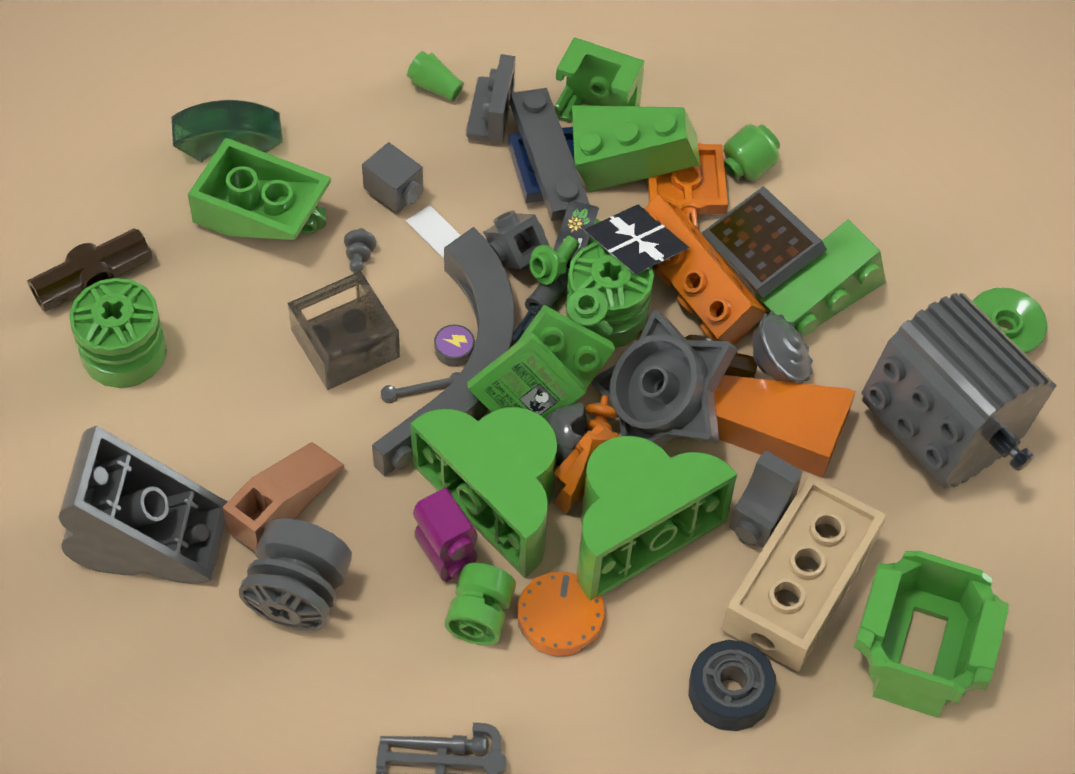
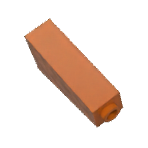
(784, 418)

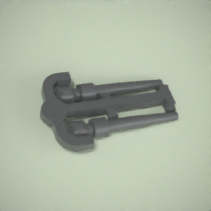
(492, 763)

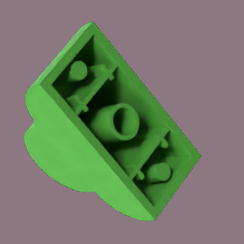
(495, 472)
(645, 508)

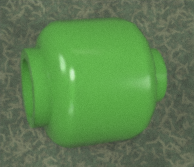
(751, 152)

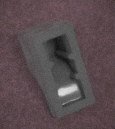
(765, 499)

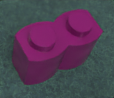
(445, 534)

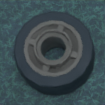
(725, 707)

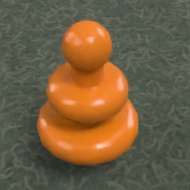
(601, 413)

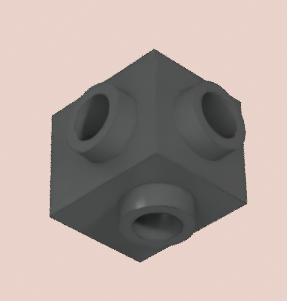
(515, 238)

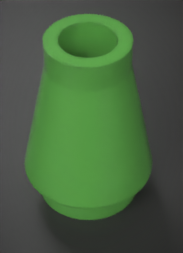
(434, 76)

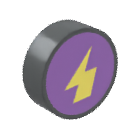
(454, 344)

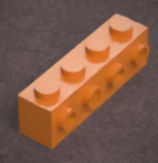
(705, 279)

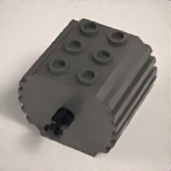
(957, 391)

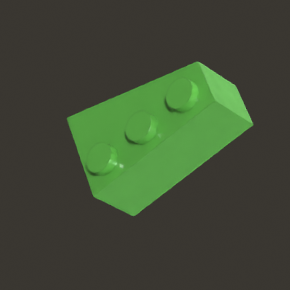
(631, 143)
(830, 282)

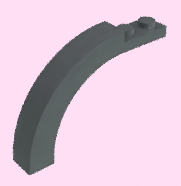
(486, 285)

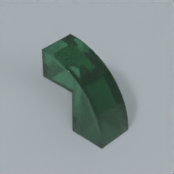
(204, 127)

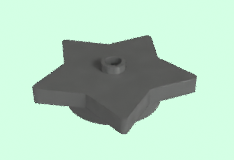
(667, 384)

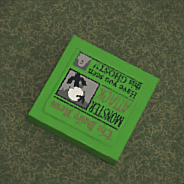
(527, 379)

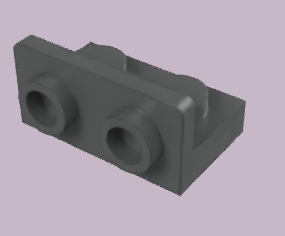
(491, 102)

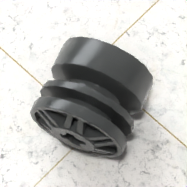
(295, 574)

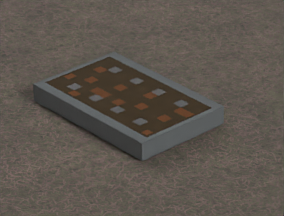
(764, 241)

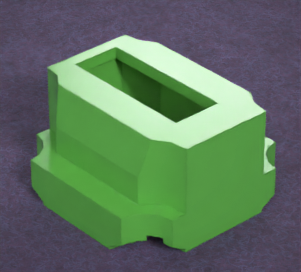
(969, 639)

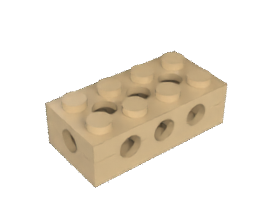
(803, 572)

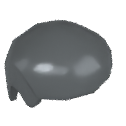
(569, 428)

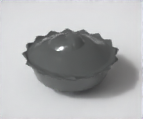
(781, 350)

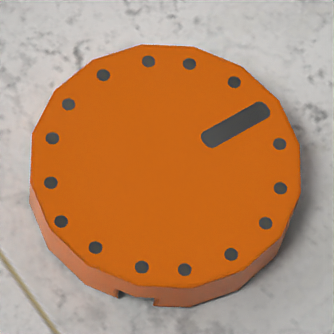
(559, 614)

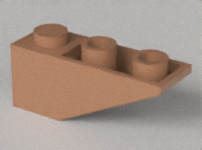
(279, 492)

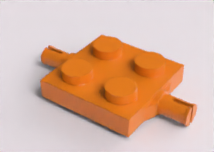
(696, 188)

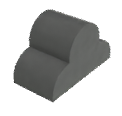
(137, 514)

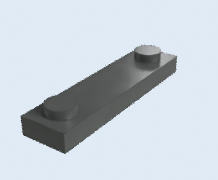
(547, 151)

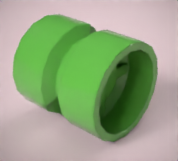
(480, 604)

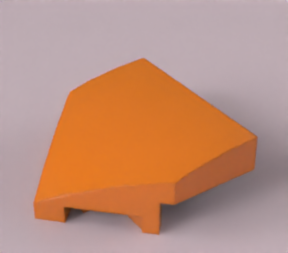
(574, 467)

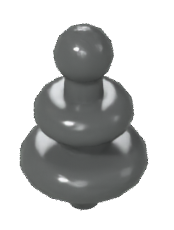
(359, 248)

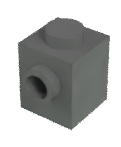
(393, 177)

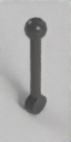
(390, 393)

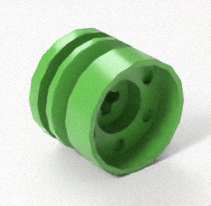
(625, 292)
(118, 332)

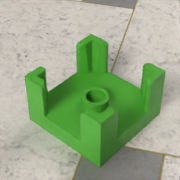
(597, 78)

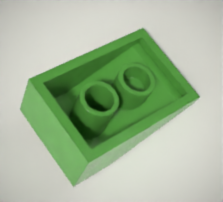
(254, 194)

